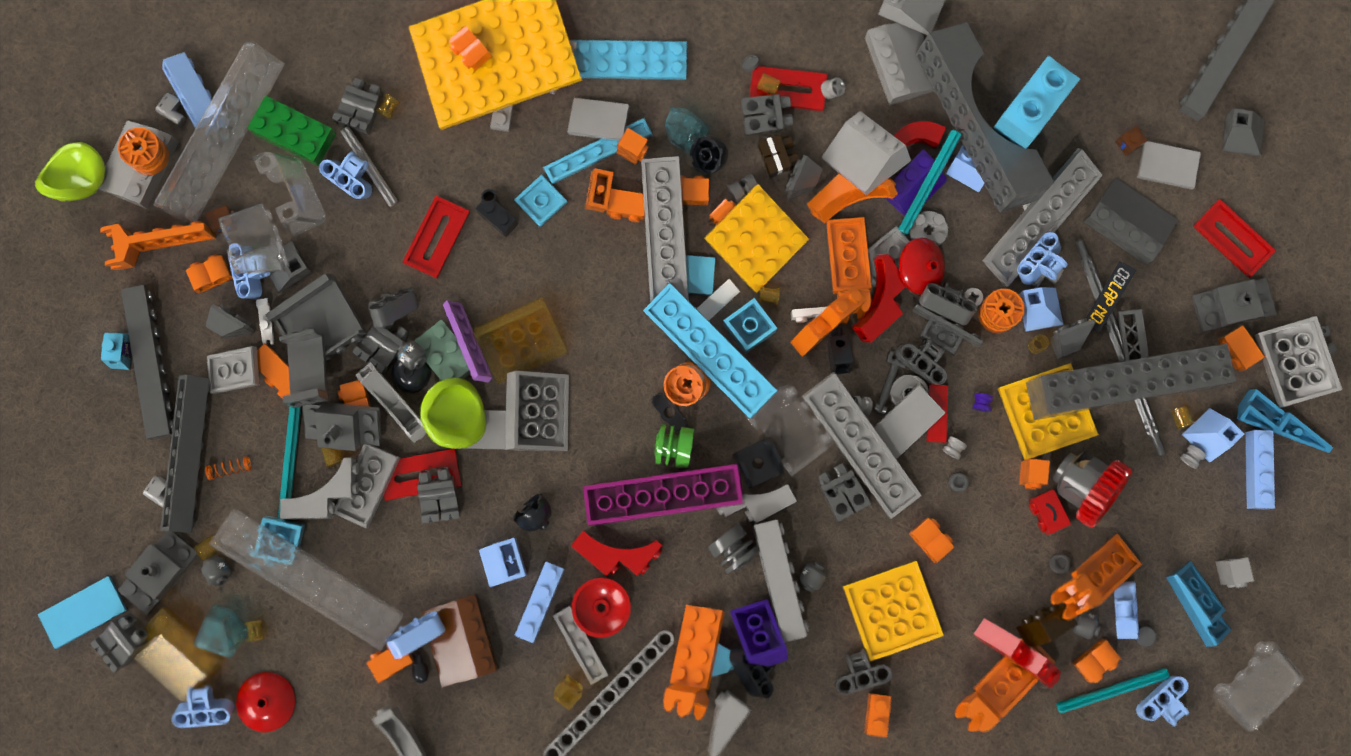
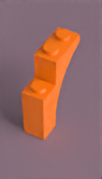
(842, 193)
(828, 320)

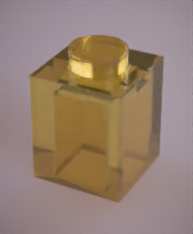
(568, 692)

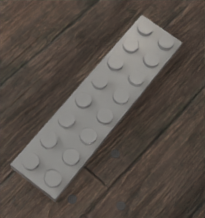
(1043, 216)
(664, 225)
(861, 445)

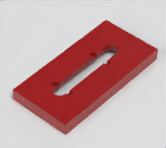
(806, 101)
(1222, 213)
(426, 232)
(427, 461)

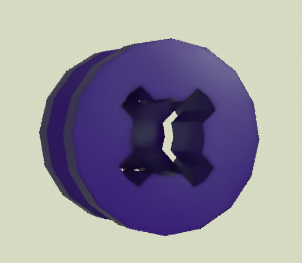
(983, 402)

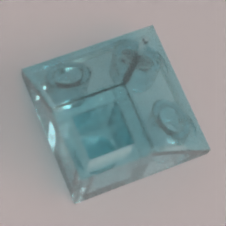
(684, 128)
(221, 632)

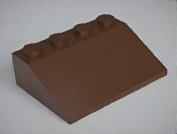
(465, 646)

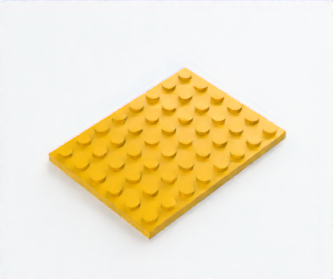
(527, 57)

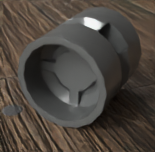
(740, 189)

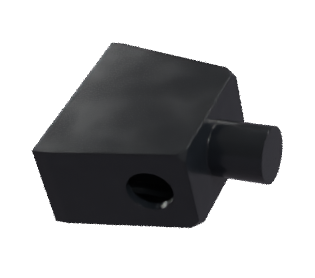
(839, 352)

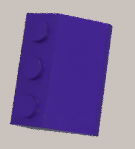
(910, 181)
(759, 634)

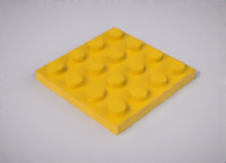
(756, 238)
(1046, 434)
(893, 611)

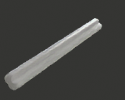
(371, 169)

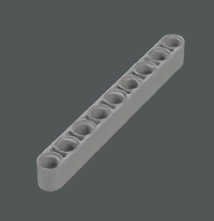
(613, 686)

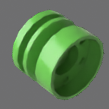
(674, 446)

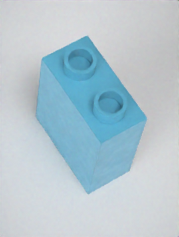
(1036, 103)

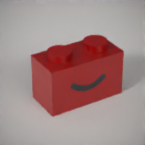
(1049, 512)

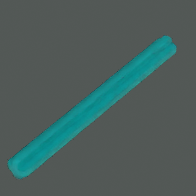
(930, 181)
(290, 454)
(1112, 690)

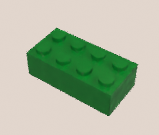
(291, 131)

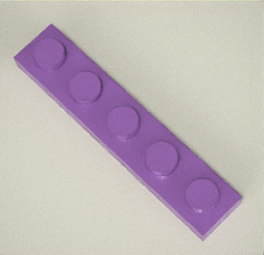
(467, 341)

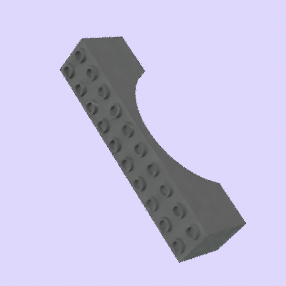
(1008, 170)
(1130, 380)

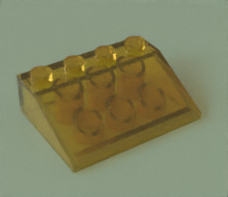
(519, 339)
(173, 657)

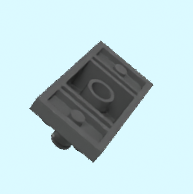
(1233, 304)
(342, 425)
(157, 571)

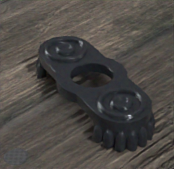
(660, 403)

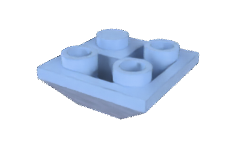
(1041, 308)
(1213, 434)

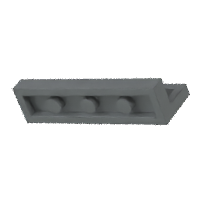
(1138, 330)

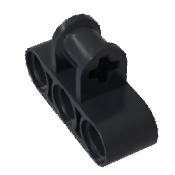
(752, 675)

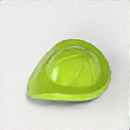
(72, 173)
(453, 414)

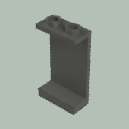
(306, 368)

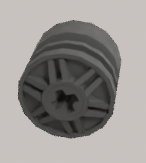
(733, 549)

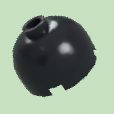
(709, 154)
(410, 380)
(534, 514)

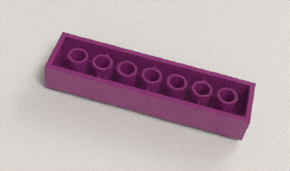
(663, 495)

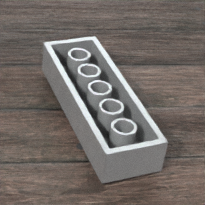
(779, 580)

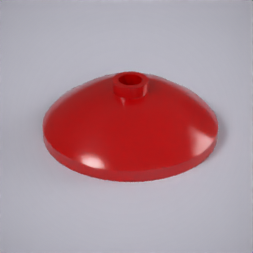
(921, 264)
(586, 610)
(278, 699)

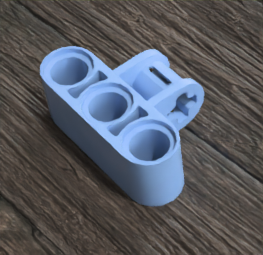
(354, 169)
(1049, 265)
(248, 285)
(1126, 611)
(415, 634)
(202, 701)
(1171, 708)

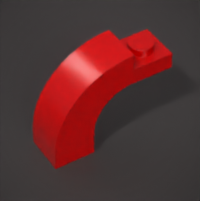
(921, 132)

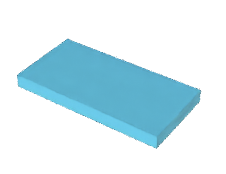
(82, 612)

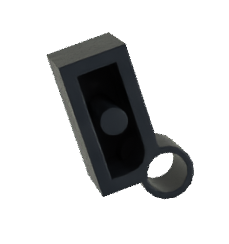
(496, 214)

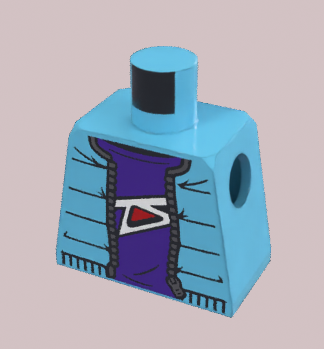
(116, 349)

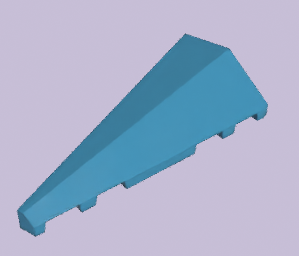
(1264, 414)

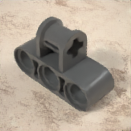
(948, 303)
(392, 307)
(930, 354)
(861, 667)

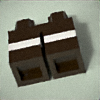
(775, 155)

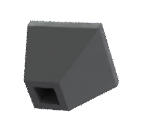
(1243, 132)
(805, 180)
(295, 272)
(226, 324)
(1070, 340)

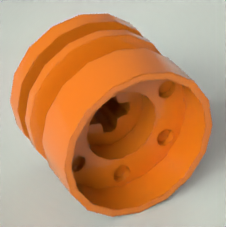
(151, 158)
(997, 320)
(680, 391)

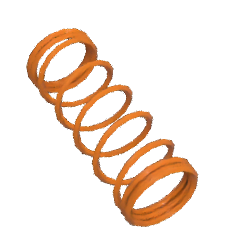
(208, 469)

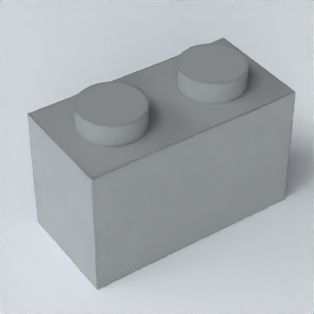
(1234, 572)

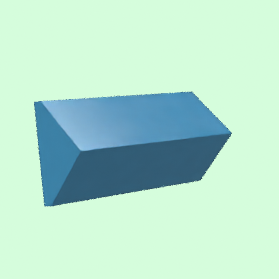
(1200, 604)

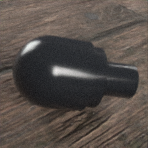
(420, 670)

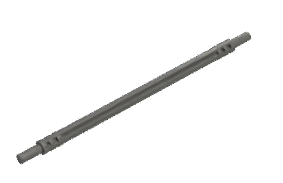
(1115, 335)

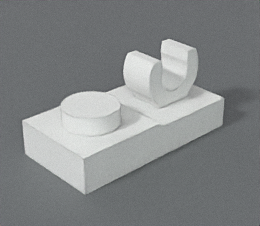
(802, 315)

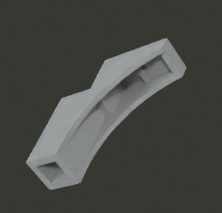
(392, 401)
(320, 503)
(762, 505)
(401, 736)

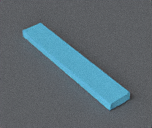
(590, 154)

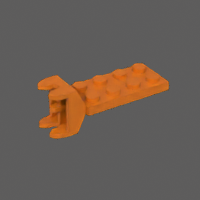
(129, 246)
(849, 259)
(1097, 577)
(694, 661)
(997, 693)

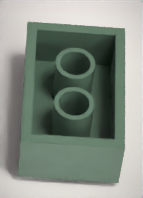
(443, 352)

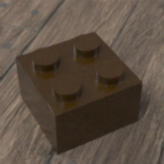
(1045, 625)

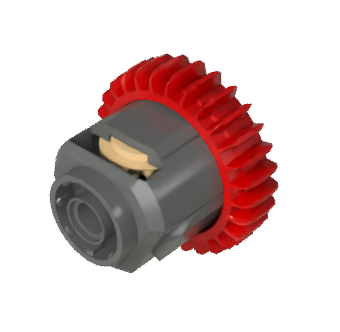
(1090, 485)

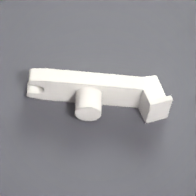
(265, 325)

